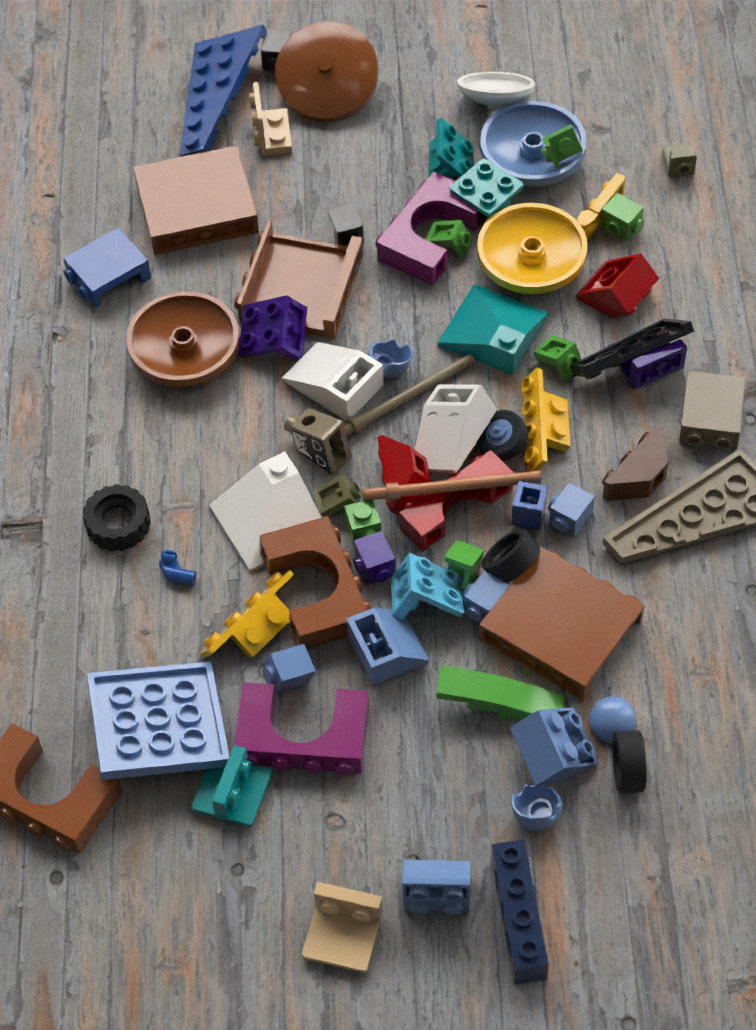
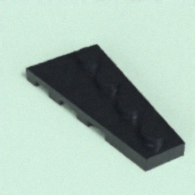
(631, 346)

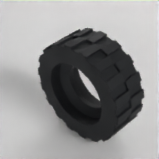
(110, 498)

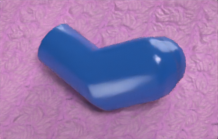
(173, 571)

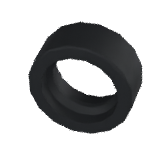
(511, 555)
(629, 761)

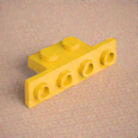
(545, 419)
(257, 623)

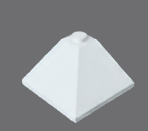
(263, 502)

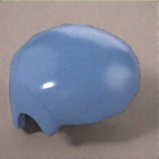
(392, 356)
(611, 716)
(536, 807)

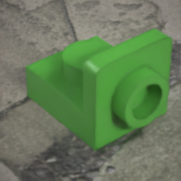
(561, 145)
(450, 235)
(558, 353)

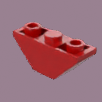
(401, 465)

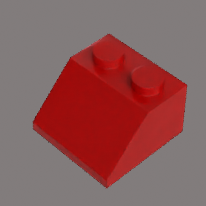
(619, 285)

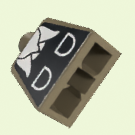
(320, 439)

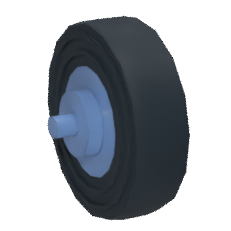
(504, 435)

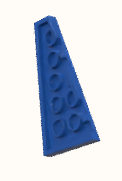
(215, 79)

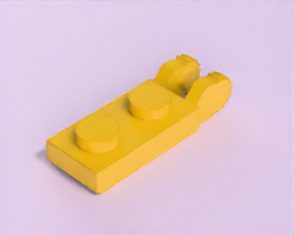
(590, 218)

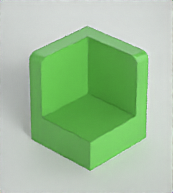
(465, 560)

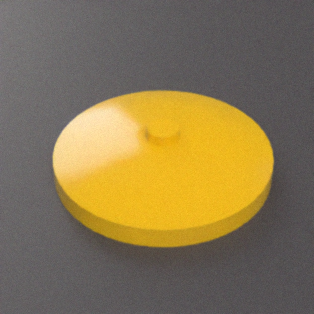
(532, 248)

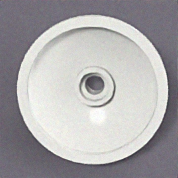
(495, 88)

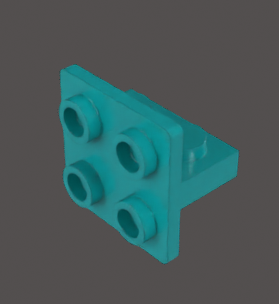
(449, 151)
(486, 187)
(233, 791)

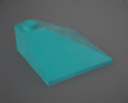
(493, 329)

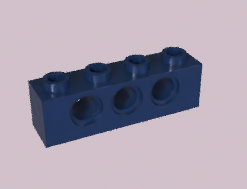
(519, 912)

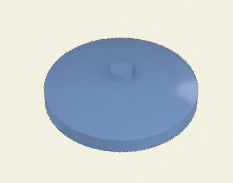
(515, 141)

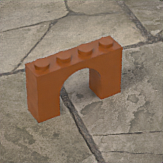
(316, 545)
(66, 822)

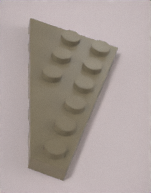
(701, 509)

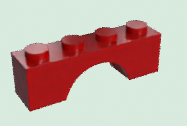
(424, 519)

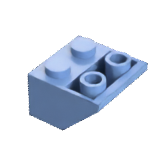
(384, 644)
(554, 745)
(436, 886)

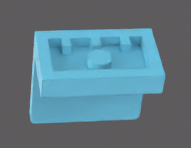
(422, 580)

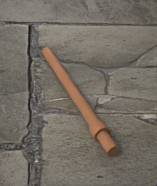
(394, 491)

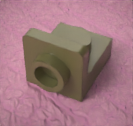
(679, 159)
(335, 495)

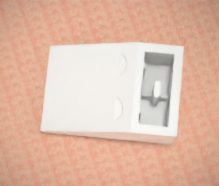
(336, 378)
(452, 425)

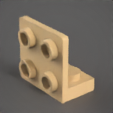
(272, 125)
(343, 927)

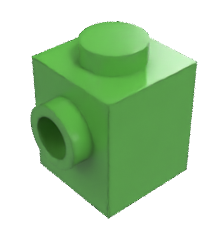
(622, 217)
(362, 519)

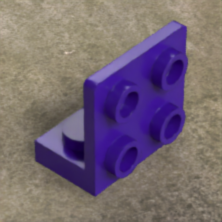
(272, 327)
(655, 363)

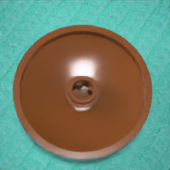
(327, 71)
(183, 339)

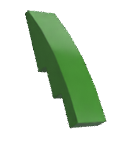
(495, 693)

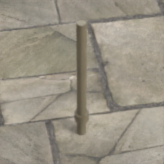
(358, 423)

